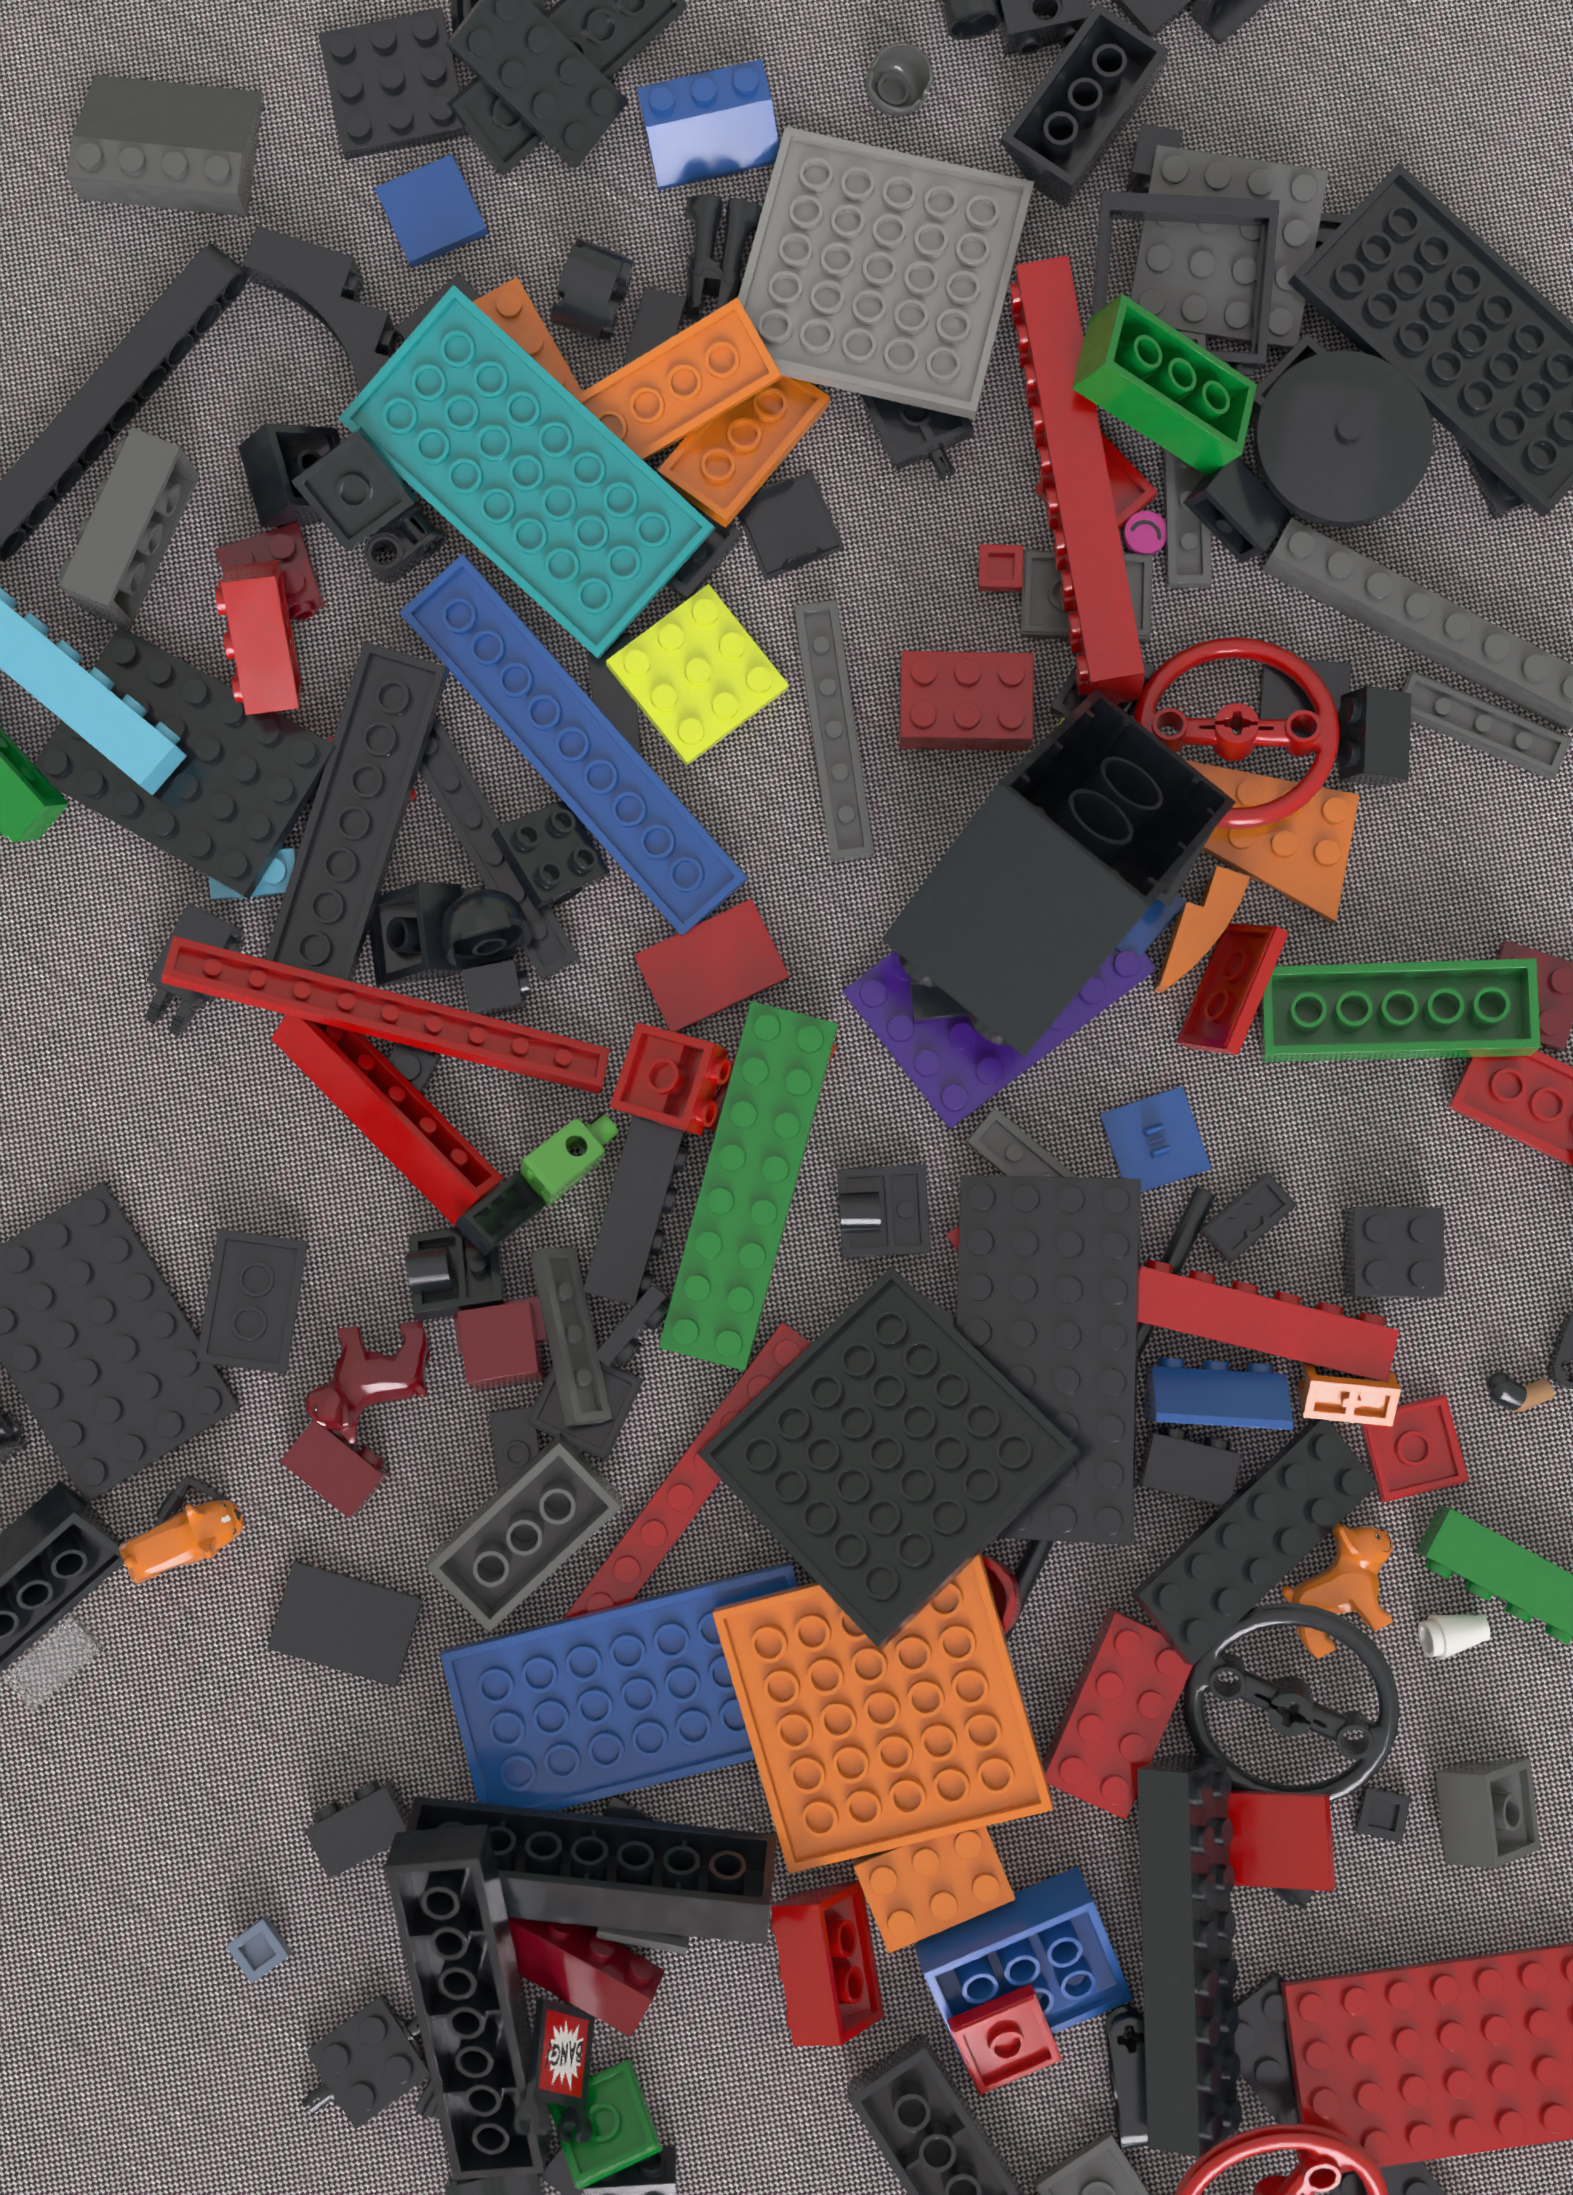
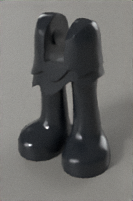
(703, 274)

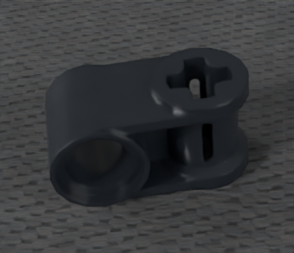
(408, 536)

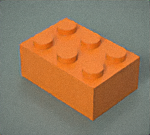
(932, 1885)

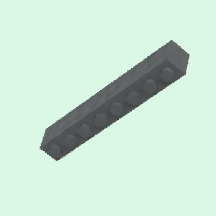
(1424, 622)

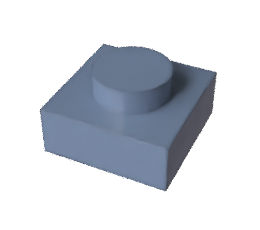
(259, 1949)

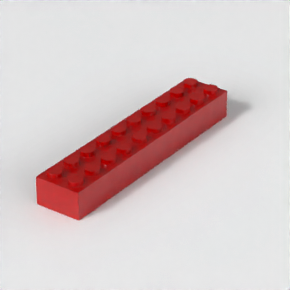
(1075, 483)

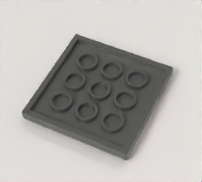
(1206, 273)

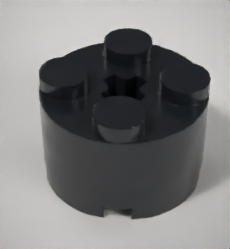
(591, 290)

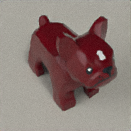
(369, 1378)

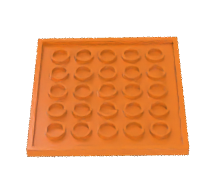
(884, 1742)

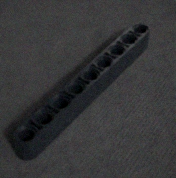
(115, 393)

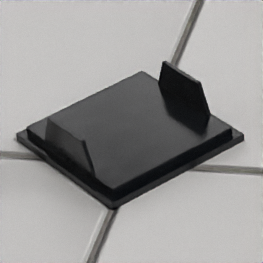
(789, 525)

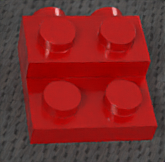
(671, 1079)

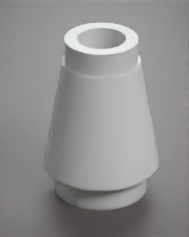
(1450, 1634)

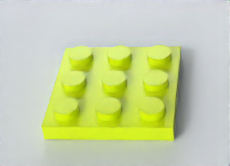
(697, 675)

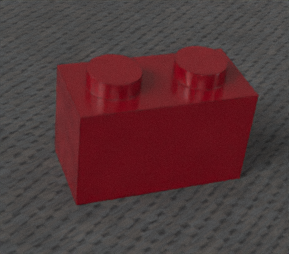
(336, 1468)

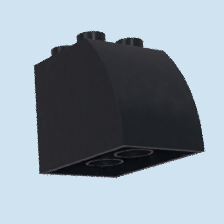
(1055, 871)

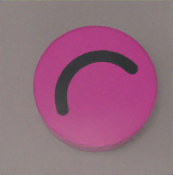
(1144, 533)

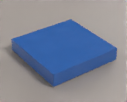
(431, 211)

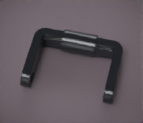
(176, 1498)

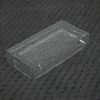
(53, 1663)

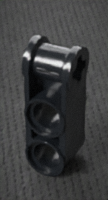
(1128, 2075)

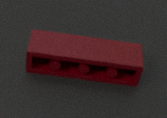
(586, 1970)

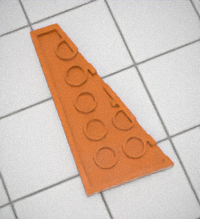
(1296, 855)

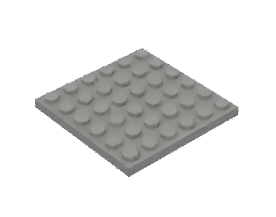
(883, 270)

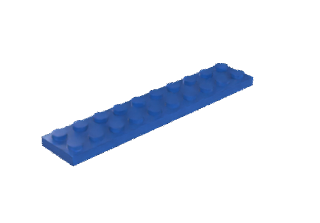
(573, 745)

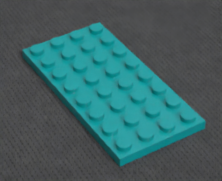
(527, 472)

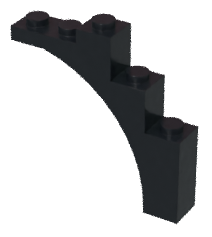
(324, 286)

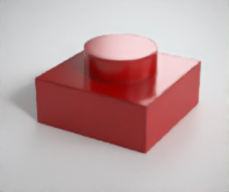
(1000, 568)

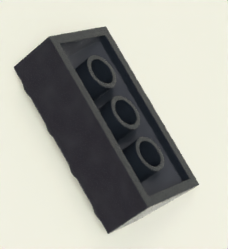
(1084, 104)
(50, 1565)

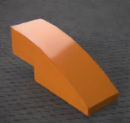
(1202, 925)

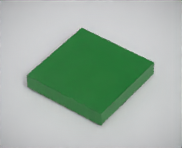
(620, 2126)

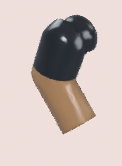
(1515, 1396)

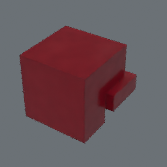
(502, 1343)

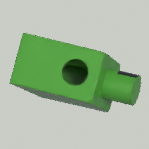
(554, 1170)

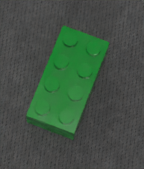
(1164, 385)

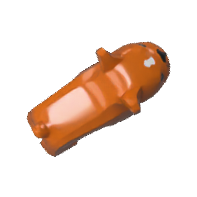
(182, 1539)
(1346, 1584)

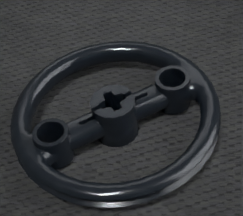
(1307, 1715)

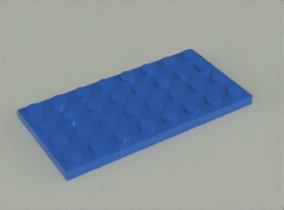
(604, 1698)

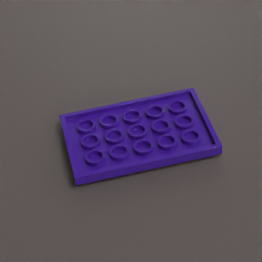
(949, 1057)

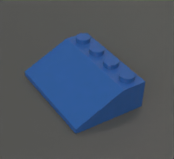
(1039, 1939)

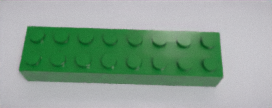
(748, 1186)

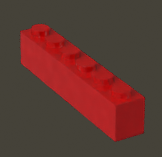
(390, 1113)
(1264, 1323)

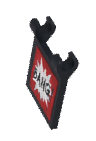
(558, 2071)

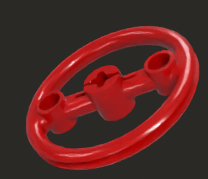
(1252, 731)
(1318, 2154)

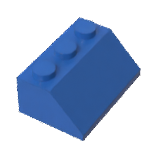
(709, 124)
(1217, 1395)

